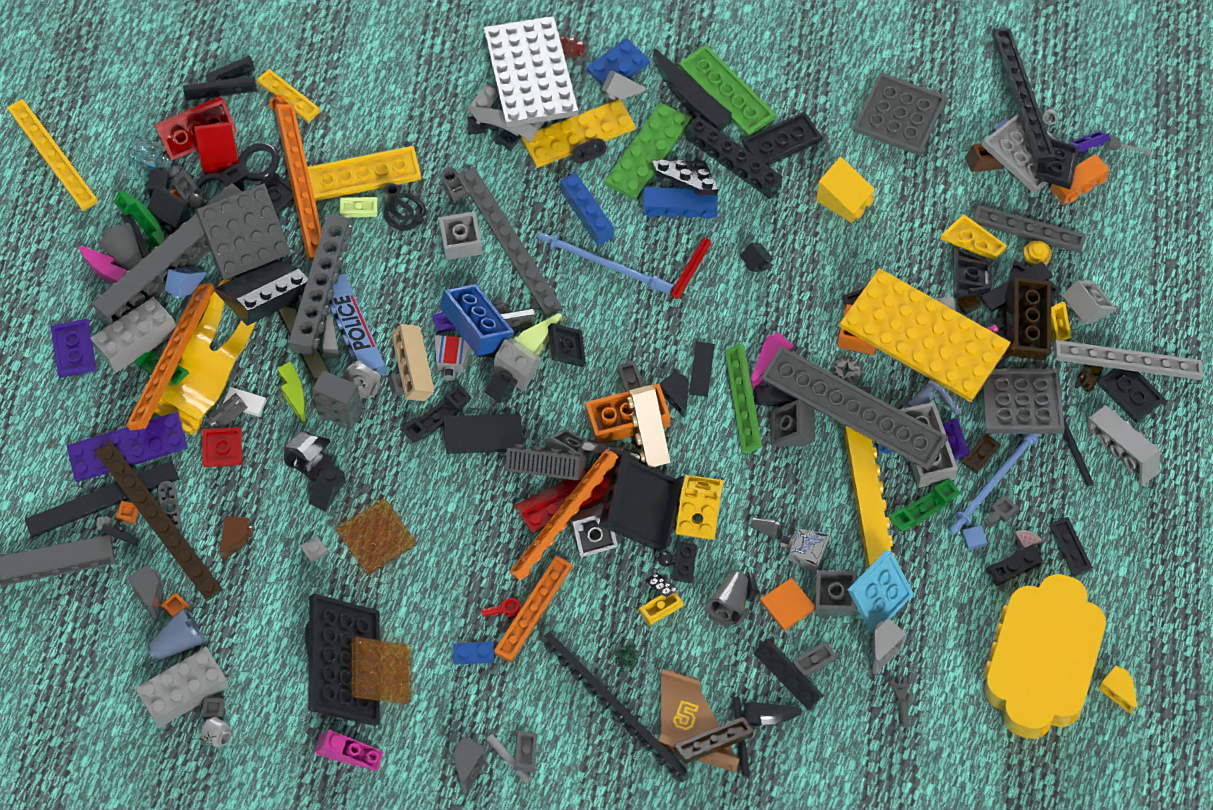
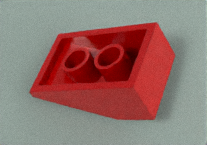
(216, 147)

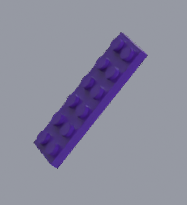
(160, 438)

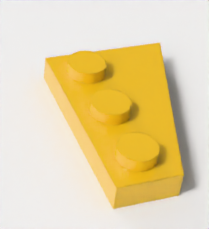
(974, 238)

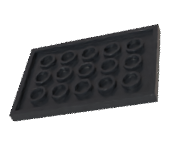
(331, 633)

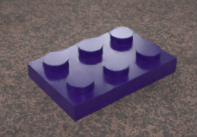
(73, 348)

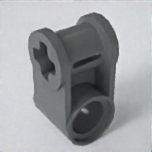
(455, 188)

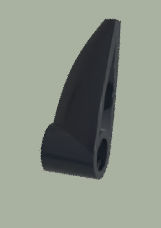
(765, 714)

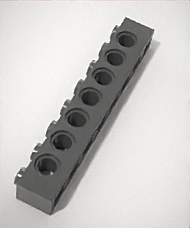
(307, 343)

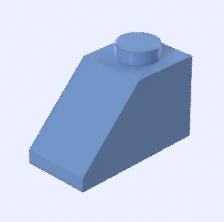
(183, 280)

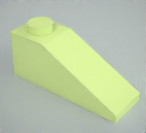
(537, 336)

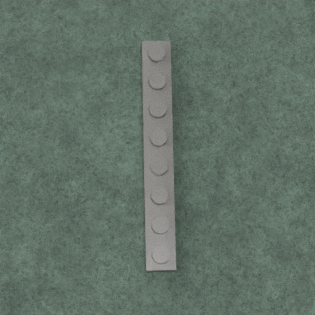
(1128, 360)

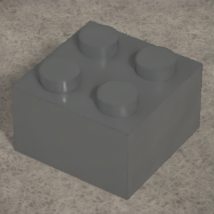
(833, 593)

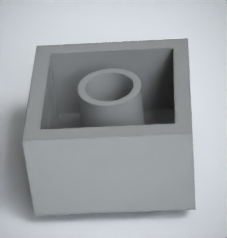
(460, 235)

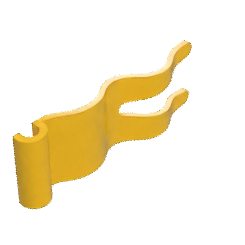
(206, 368)

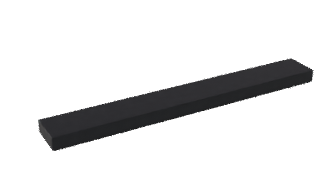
(96, 501)

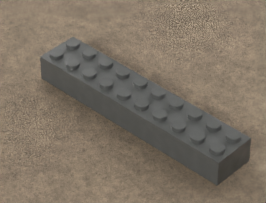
(150, 274)

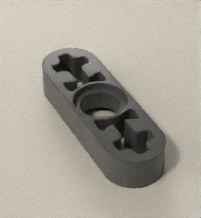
(164, 501)

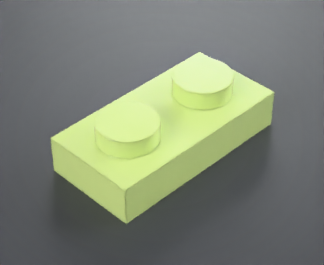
(359, 207)

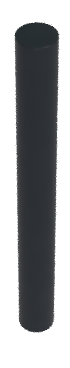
(1077, 455)
(741, 745)

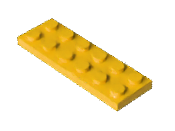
(560, 138)
(364, 173)

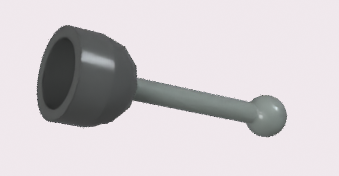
(1115, 143)

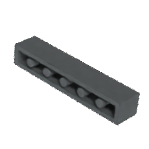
(56, 560)

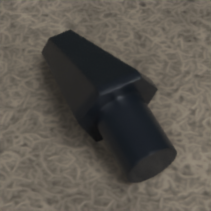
(752, 588)

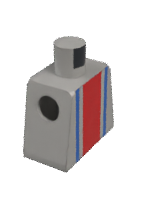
(451, 355)

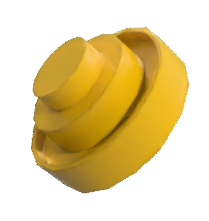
(1036, 252)

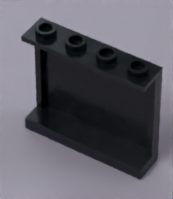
(641, 503)

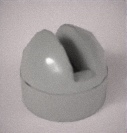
(1046, 117)
(101, 520)

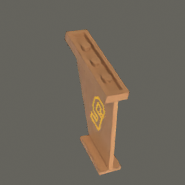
(688, 715)

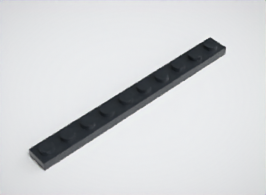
(1023, 96)
(620, 713)

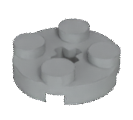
(371, 379)

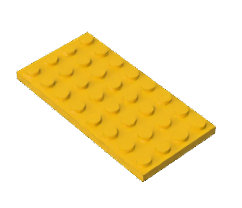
(925, 334)

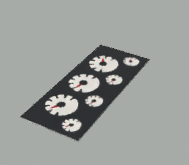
(661, 585)

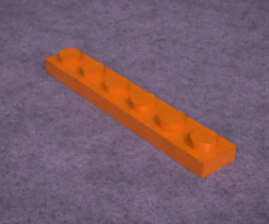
(533, 609)

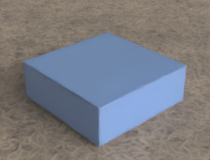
(974, 537)

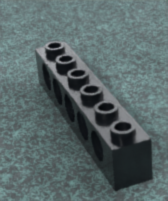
(734, 157)

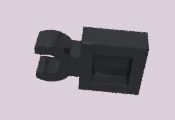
(474, 128)

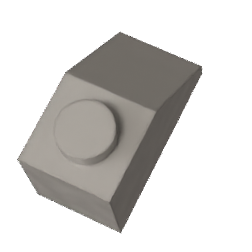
(620, 87)

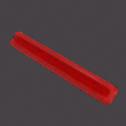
(690, 268)

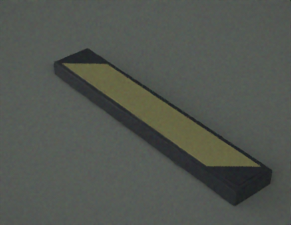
(314, 364)

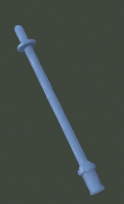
(653, 282)
(963, 518)

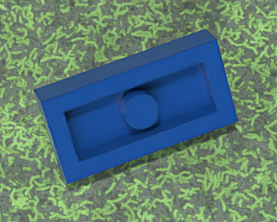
(473, 653)

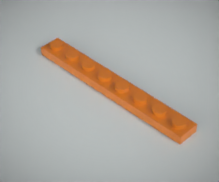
(560, 518)

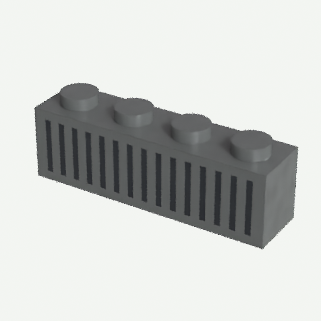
(545, 463)

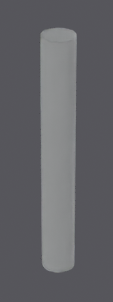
(507, 757)

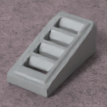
(330, 346)

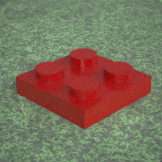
(222, 447)

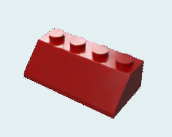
(178, 131)

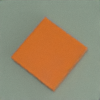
(787, 604)

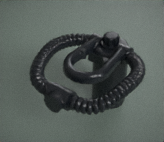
(392, 200)

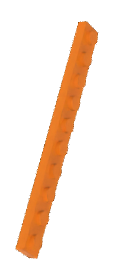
(299, 178)
(170, 357)

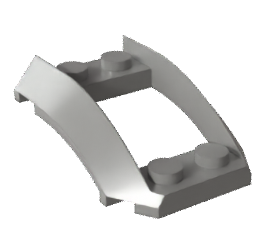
(482, 110)

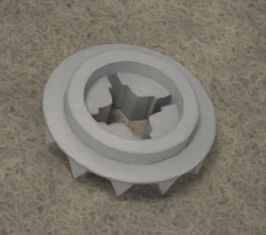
(852, 366)

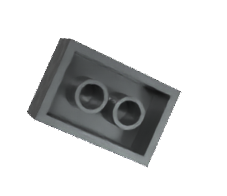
(337, 400)

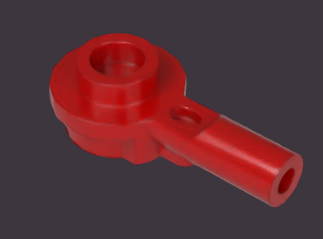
(509, 608)

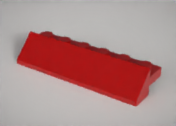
(541, 507)

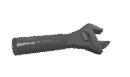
(900, 690)

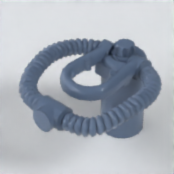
(931, 391)

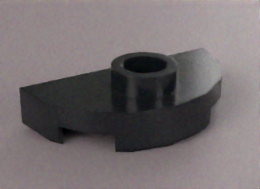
(119, 532)

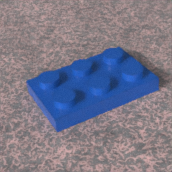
(622, 59)

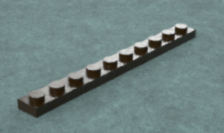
(159, 521)

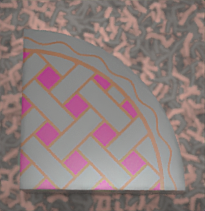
(1027, 538)

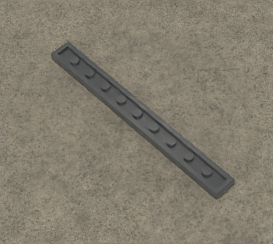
(510, 243)

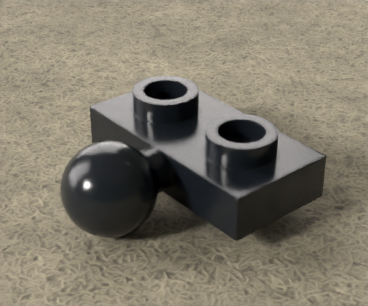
(683, 561)

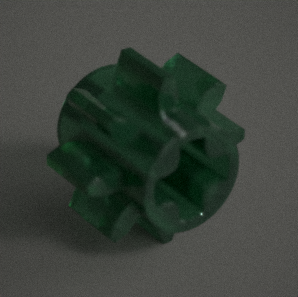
(626, 650)

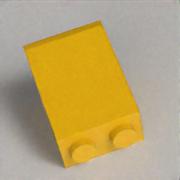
(845, 191)

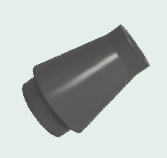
(767, 526)

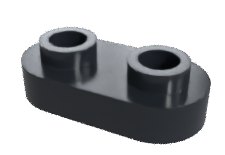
(588, 150)

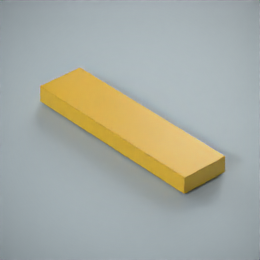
(277, 86)

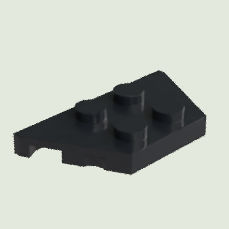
(970, 274)

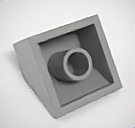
(1088, 301)
(517, 361)
(886, 643)

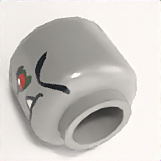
(216, 732)

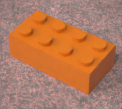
(611, 416)

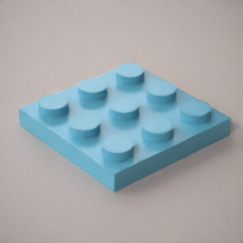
(880, 590)

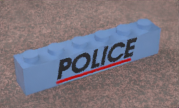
(354, 326)

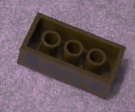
(1029, 318)

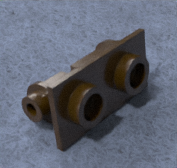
(1086, 377)

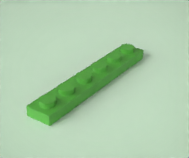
(743, 399)

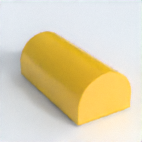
(660, 608)

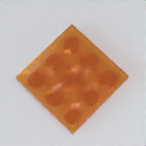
(376, 536)
(381, 670)

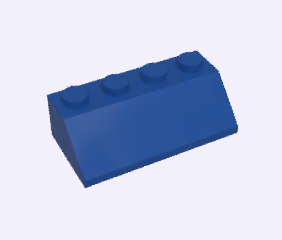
(475, 318)

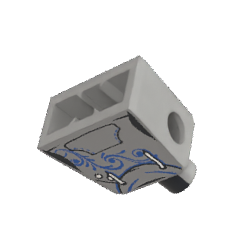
(806, 548)

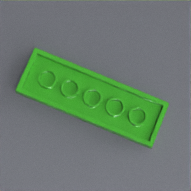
(716, 78)
(651, 144)

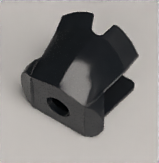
(306, 454)

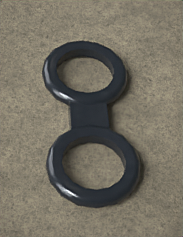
(238, 173)

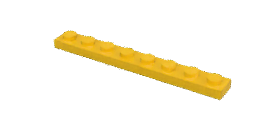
(52, 155)

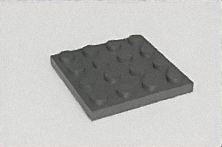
(900, 114)
(243, 231)
(1023, 402)

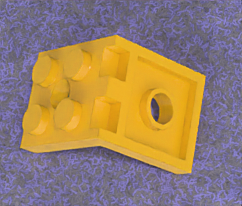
(702, 497)

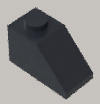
(676, 391)
(327, 487)

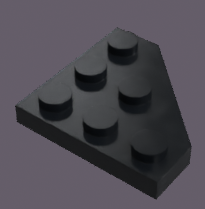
(687, 174)

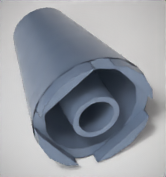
(176, 637)

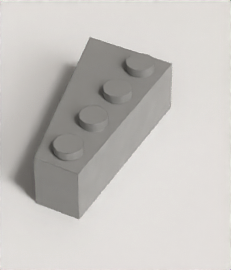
(1126, 443)

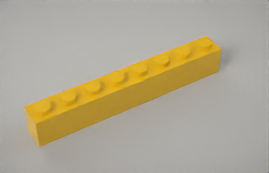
(868, 495)

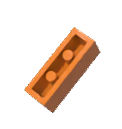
(1086, 176)

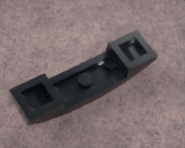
(434, 419)

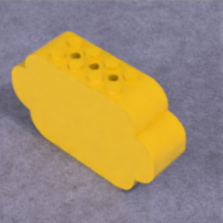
(1044, 656)

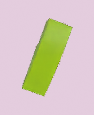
(293, 390)

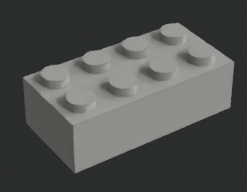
(134, 334)
(944, 465)
(182, 687)

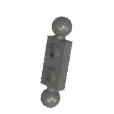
(186, 186)

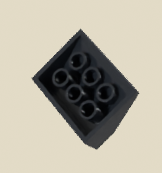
(263, 290)

